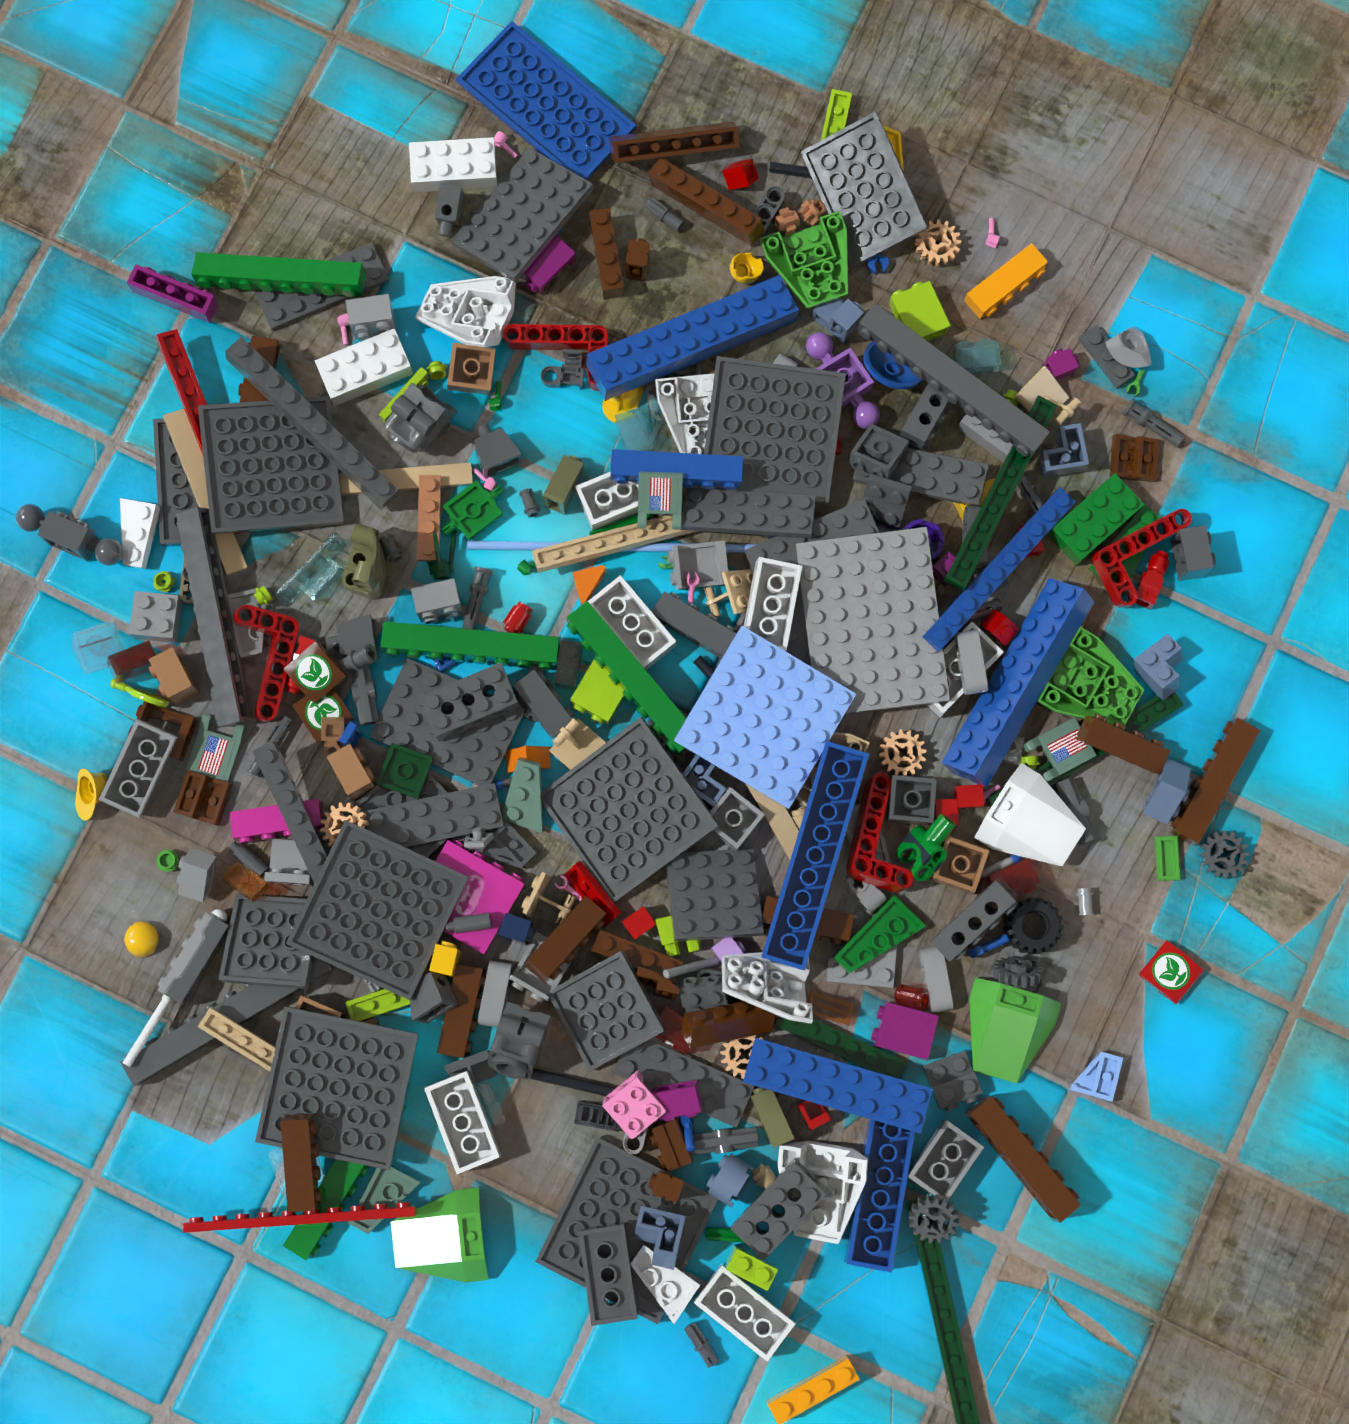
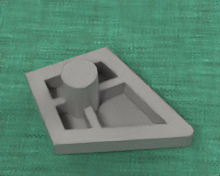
(478, 839)

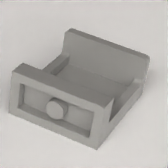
(706, 559)
(524, 978)

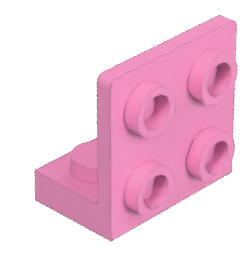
(633, 1105)

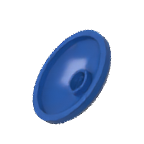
(887, 370)

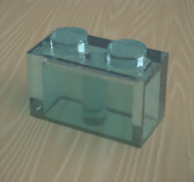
(978, 356)
(634, 430)

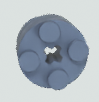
(730, 1179)

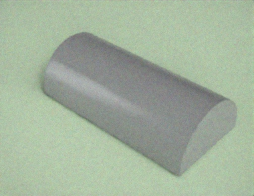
(138, 768)

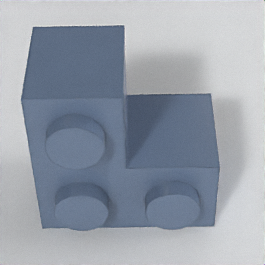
(839, 318)
(1069, 456)
(1157, 664)
(699, 777)
(1168, 791)
(664, 1231)

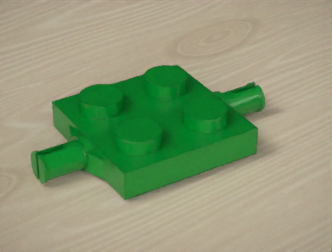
(472, 510)

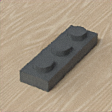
(1095, 345)

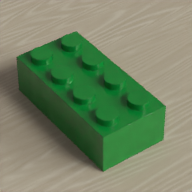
(1095, 519)

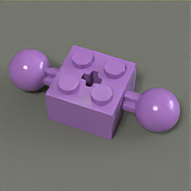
(858, 380)

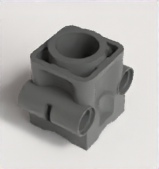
(418, 418)
(518, 1042)

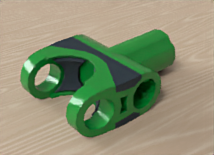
(926, 847)

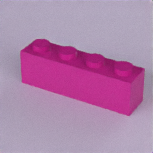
(268, 822)

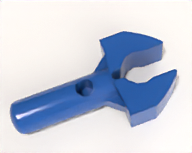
(883, 261)
(985, 947)
(689, 1130)

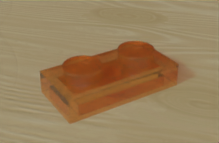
(245, 881)

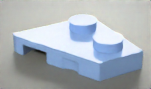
(1099, 1077)

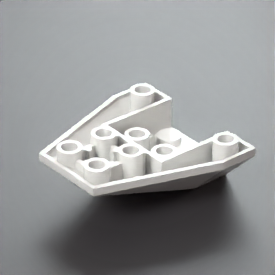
(470, 309)
(686, 409)
(1031, 820)
(767, 985)

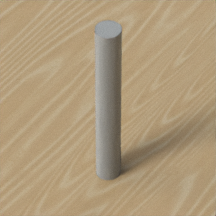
(692, 967)

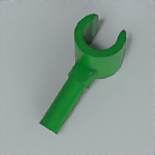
(495, 403)
(525, 568)

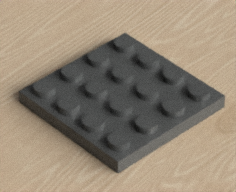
(714, 895)
(258, 947)
(606, 1010)

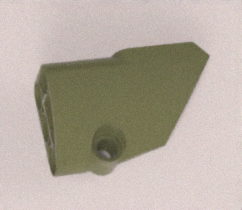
(371, 575)

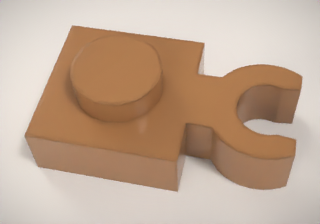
(331, 731)

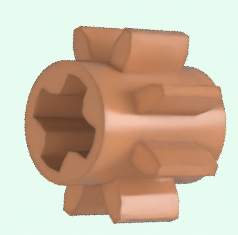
(812, 211)
(787, 221)

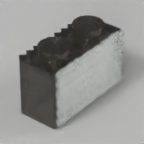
(568, 664)

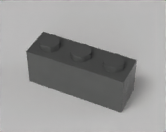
(543, 703)

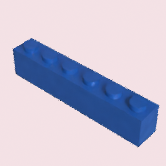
(696, 468)

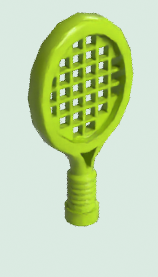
(140, 694)

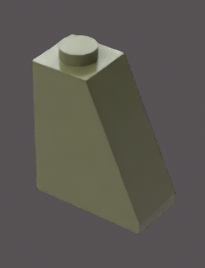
(563, 483)
(771, 1117)

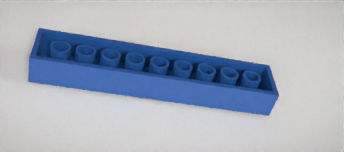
(692, 337)
(1018, 682)
(815, 855)

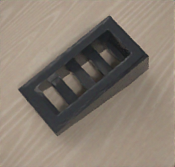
(615, 1127)

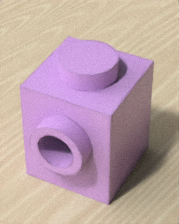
(728, 947)

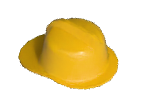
(622, 403)
(88, 792)

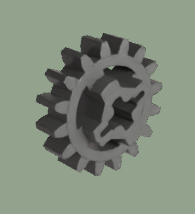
(1220, 846)
(1017, 972)
(933, 1218)

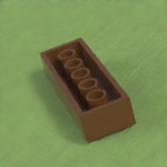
(1023, 1160)

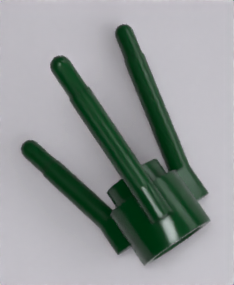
(441, 569)

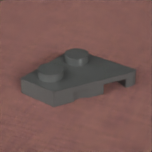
(508, 847)

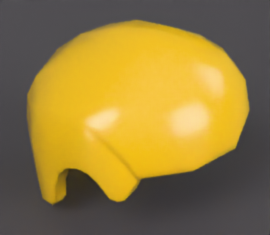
(746, 268)
(141, 939)

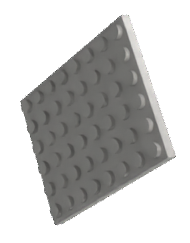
(867, 616)

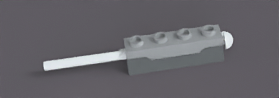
(186, 970)

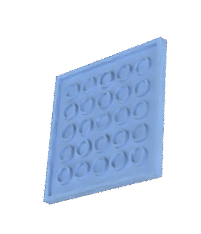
(764, 717)

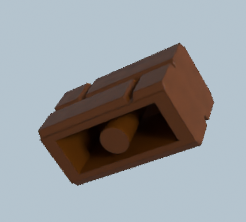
(637, 259)
(671, 1145)
(666, 1185)

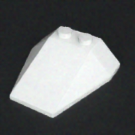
(841, 1172)

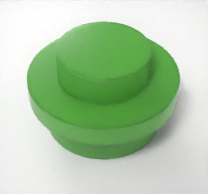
(167, 860)

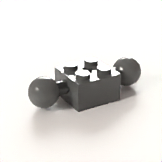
(69, 536)

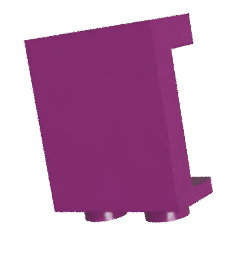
(548, 265)
(904, 1030)

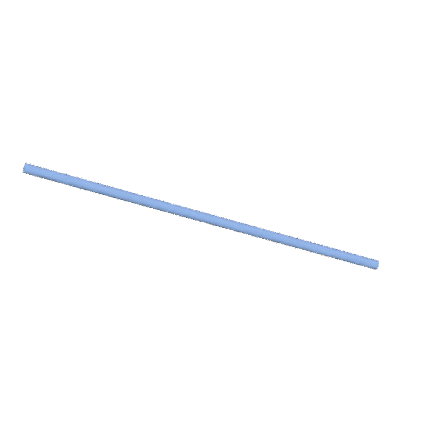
(521, 545)

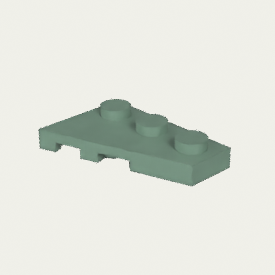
(523, 800)
(384, 1188)

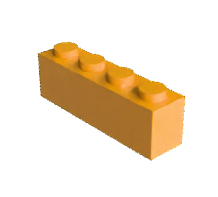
(1005, 281)
(812, 1390)

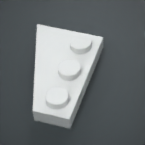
(137, 530)
(669, 1287)

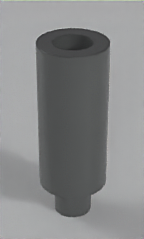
(248, 859)
(470, 923)

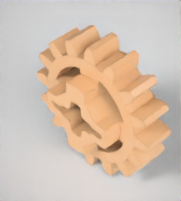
(946, 246)
(908, 759)
(337, 819)
(732, 1064)

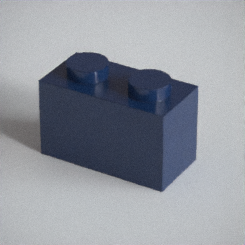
(517, 929)

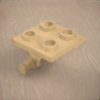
(1047, 387)
(738, 589)
(575, 743)
(531, 903)

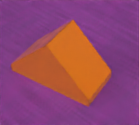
(588, 581)
(537, 754)

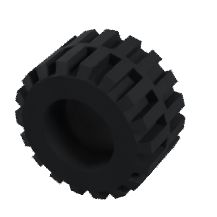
(1052, 926)

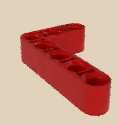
(566, 332)
(1133, 546)
(274, 656)
(871, 837)

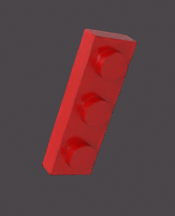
(587, 886)

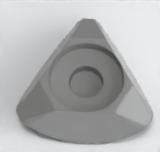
(1130, 348)

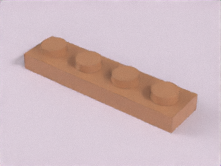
(428, 516)

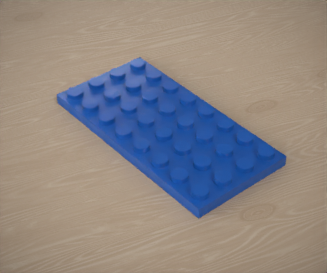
(544, 102)

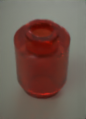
(911, 997)

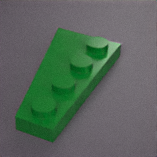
(1141, 519)
(882, 932)

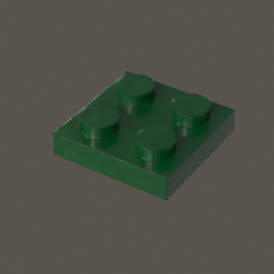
(404, 771)

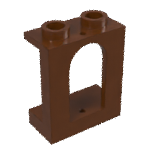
(188, 724)

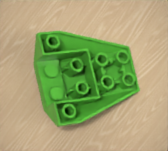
(812, 260)
(1091, 682)
(1007, 1028)
(443, 1238)

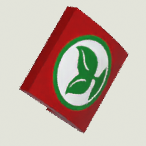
(1171, 972)

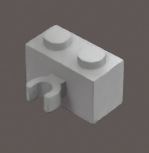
(196, 875)

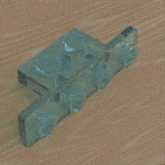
(316, 573)

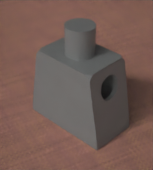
(450, 200)
(495, 451)
(353, 635)
(431, 997)

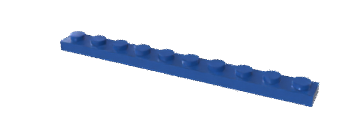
(998, 569)

